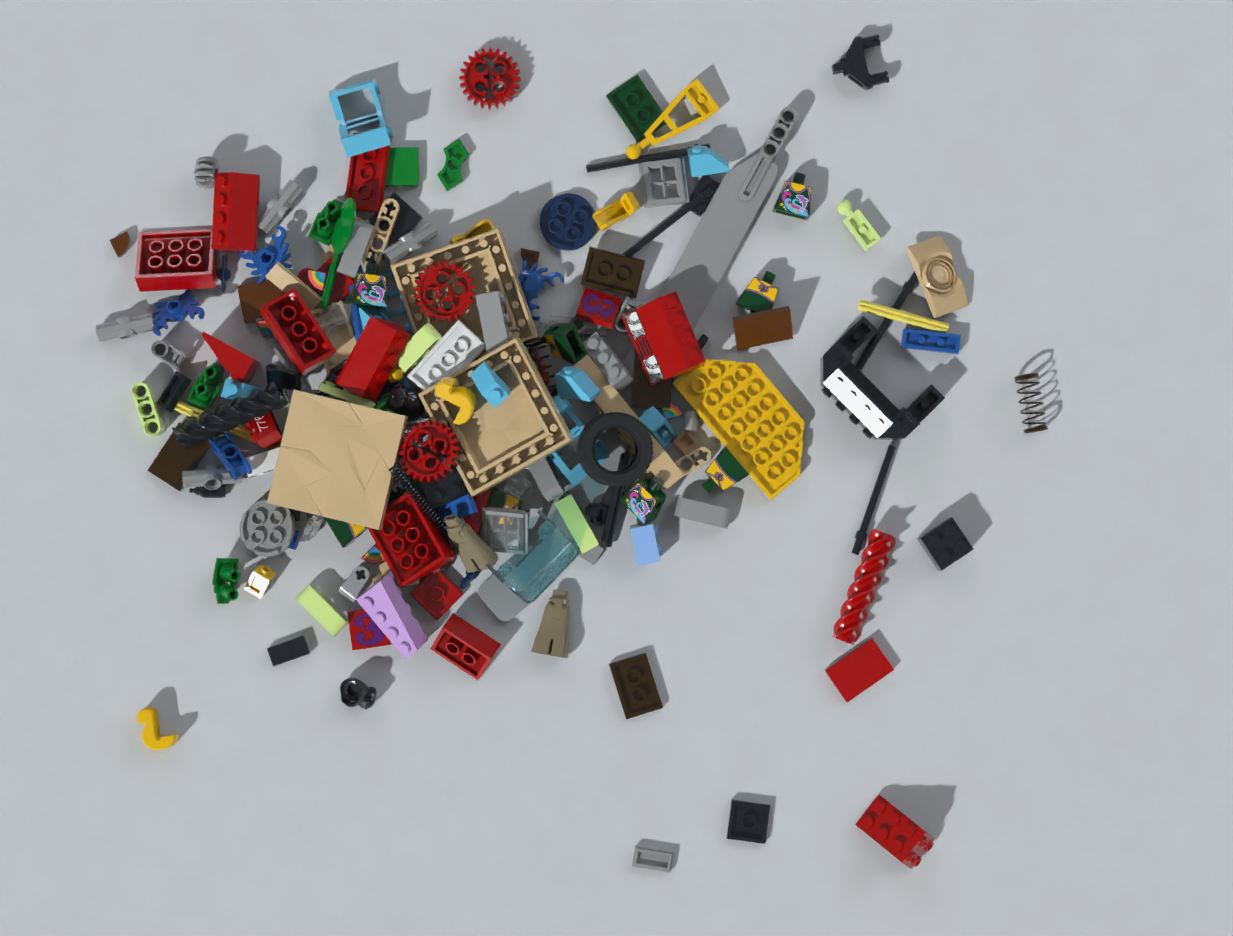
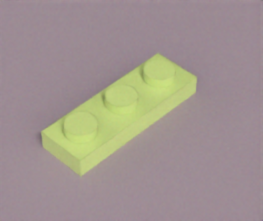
(330, 388)

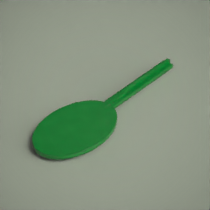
(341, 235)

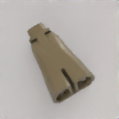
(471, 548)
(554, 627)

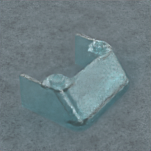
(541, 564)

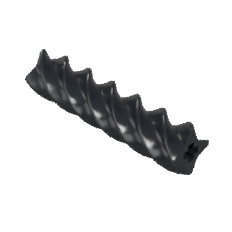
(229, 417)

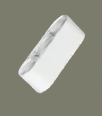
(263, 462)

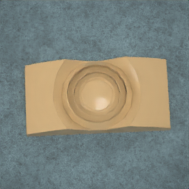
(937, 276)
(341, 338)

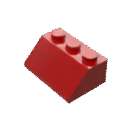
(465, 646)

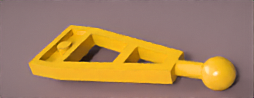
(700, 101)

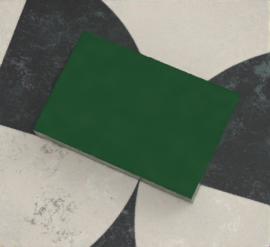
(635, 107)

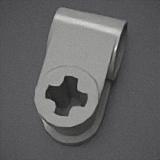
(627, 307)
(173, 356)
(353, 584)

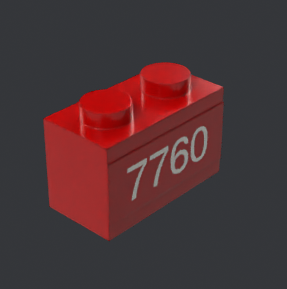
(265, 430)

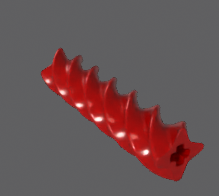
(862, 592)

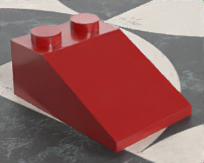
(239, 364)

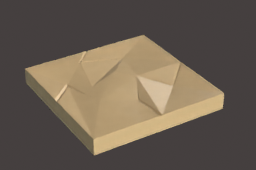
(491, 269)
(507, 437)
(337, 459)

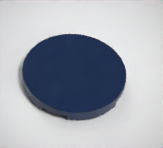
(567, 222)

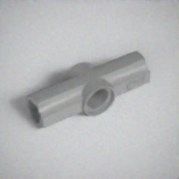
(279, 206)
(410, 243)
(125, 327)
(588, 327)
(210, 477)

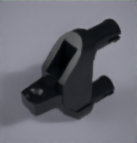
(855, 65)

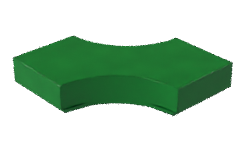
(451, 172)

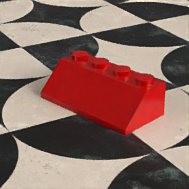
(235, 212)
(297, 331)
(373, 358)

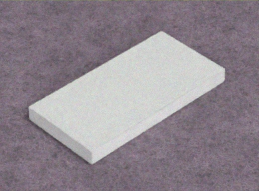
(453, 352)

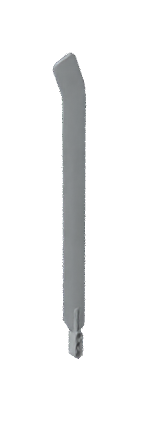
(695, 282)

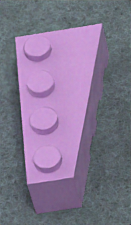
(393, 615)

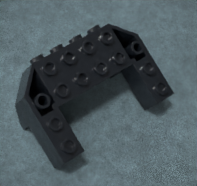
(862, 398)

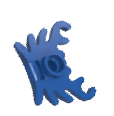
(269, 256)
(533, 282)
(176, 310)

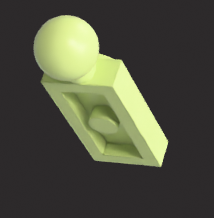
(858, 225)

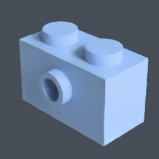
(645, 543)

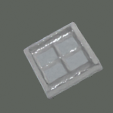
(663, 182)
(506, 530)

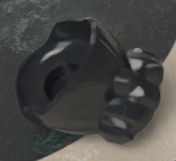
(406, 402)
(356, 693)

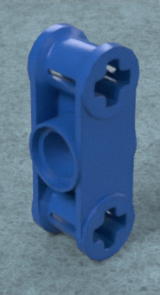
(230, 456)

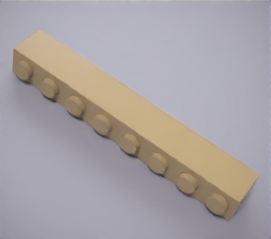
(611, 401)

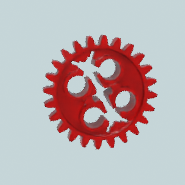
(507, 78)
(429, 281)
(421, 468)

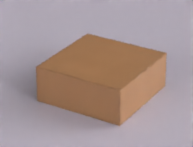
(685, 442)

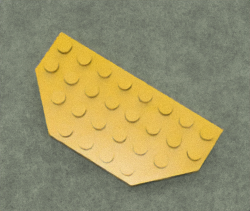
(748, 420)

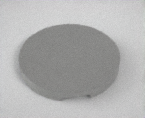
(267, 528)

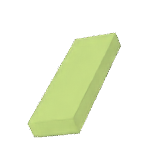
(576, 523)

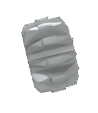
(205, 171)

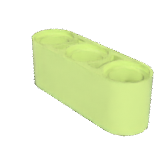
(418, 347)
(141, 403)
(322, 610)

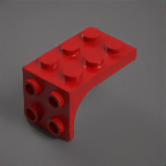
(895, 832)

